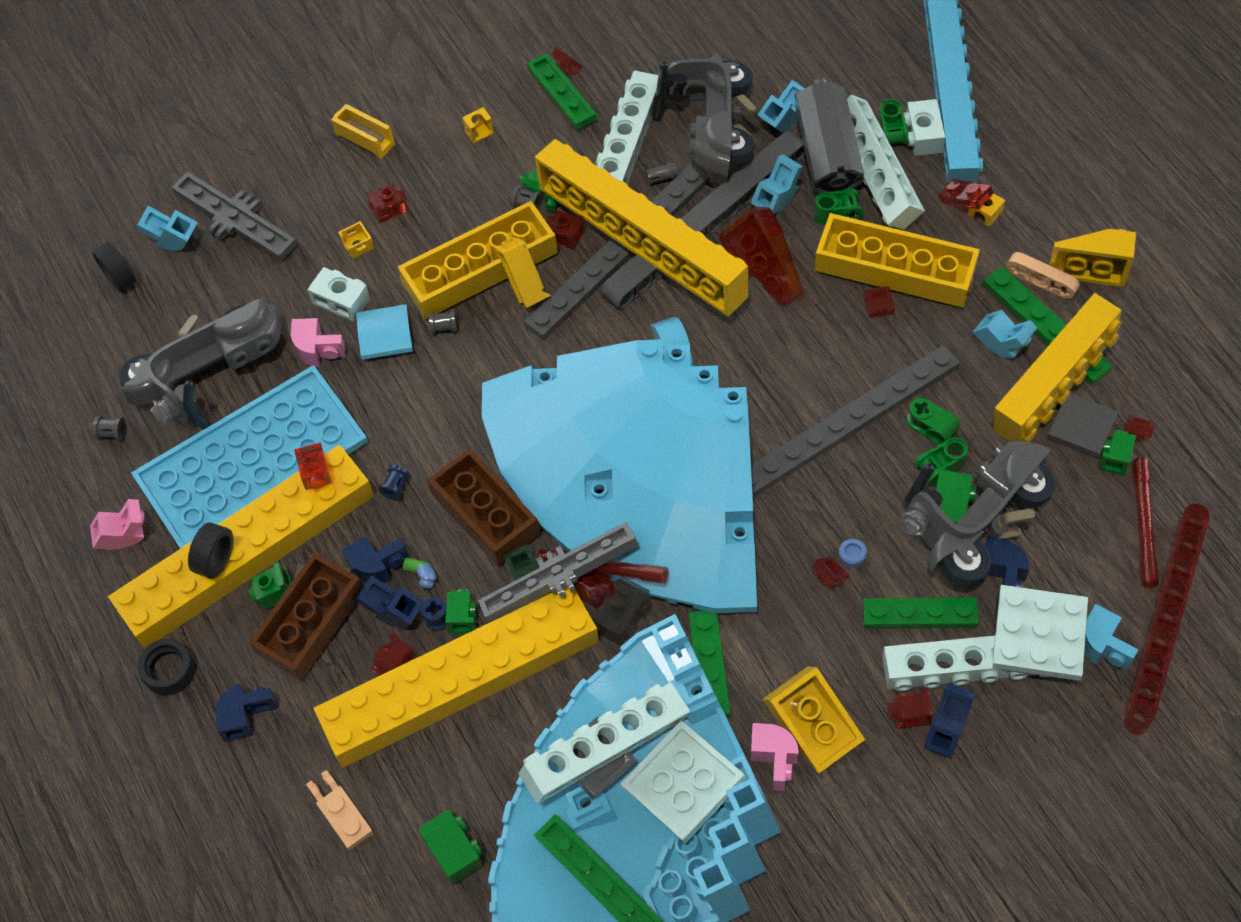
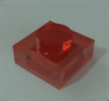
(565, 61)
(879, 301)
(1139, 427)
(830, 571)

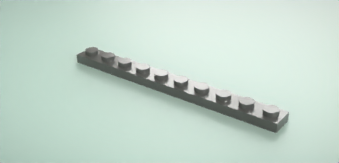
(608, 259)
(851, 418)

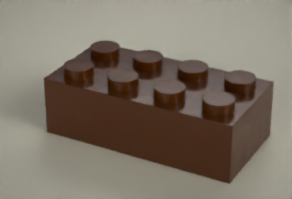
(483, 506)
(307, 616)

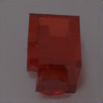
(387, 202)
(567, 228)
(313, 466)
(392, 655)
(911, 709)

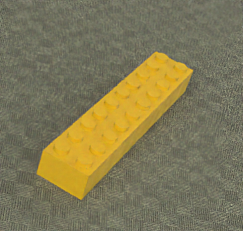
(643, 227)
(262, 535)
(455, 675)

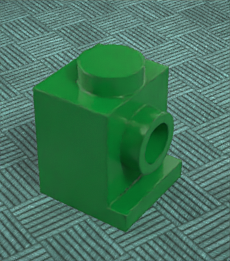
(1117, 453)
(270, 586)
(460, 612)

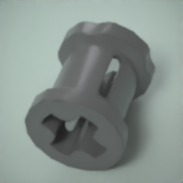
(521, 196)
(443, 321)
(109, 428)

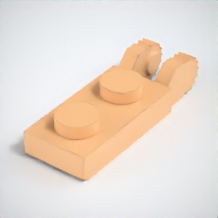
(341, 813)

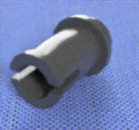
(662, 173)

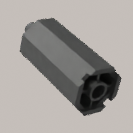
(828, 137)

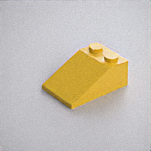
(1096, 257)
(814, 718)

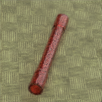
(1148, 562)
(643, 572)

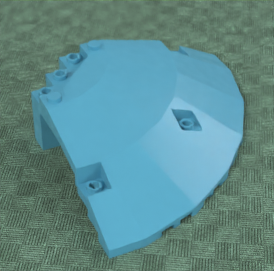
(659, 447)
(671, 877)

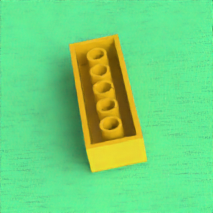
(471, 260)
(896, 260)
(1057, 370)

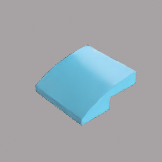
(384, 332)

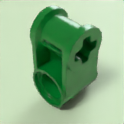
(893, 122)
(837, 203)
(933, 422)
(941, 458)

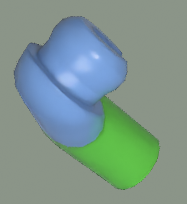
(423, 570)

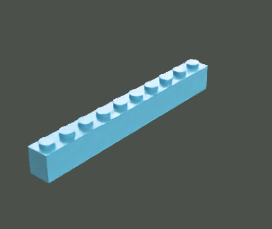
(953, 90)

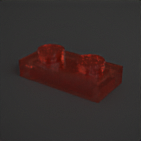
(965, 193)
(594, 586)

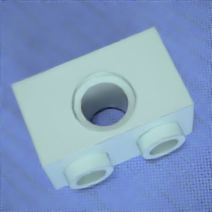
(924, 127)
(327, 294)

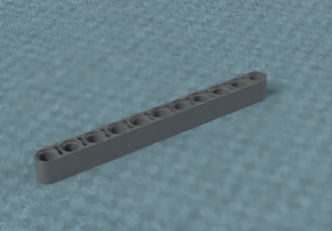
(706, 216)

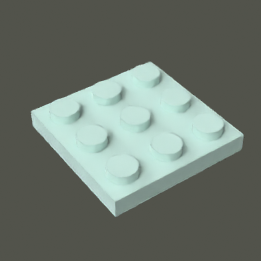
(1040, 632)
(682, 781)

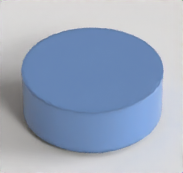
(852, 553)

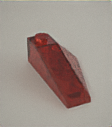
(763, 247)

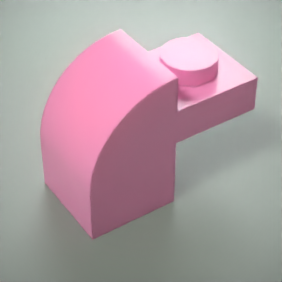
(312, 345)
(120, 529)
(775, 745)

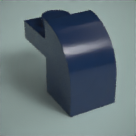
(366, 562)
(1007, 562)
(390, 606)
(235, 709)
(949, 720)

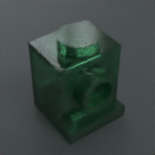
(520, 561)

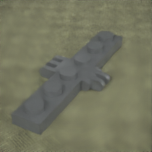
(234, 215)
(558, 572)

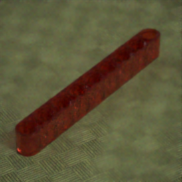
(1162, 627)

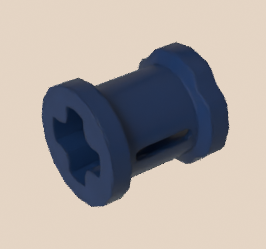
(394, 482)
(432, 606)

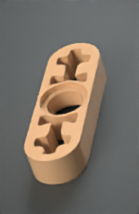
(1030, 270)

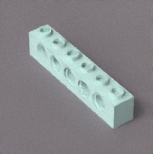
(629, 126)
(882, 169)
(954, 652)
(545, 783)

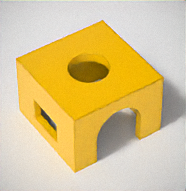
(480, 129)
(990, 212)
(360, 234)

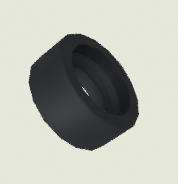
(114, 266)
(210, 550)
(161, 648)

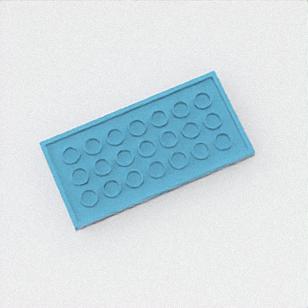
(245, 454)

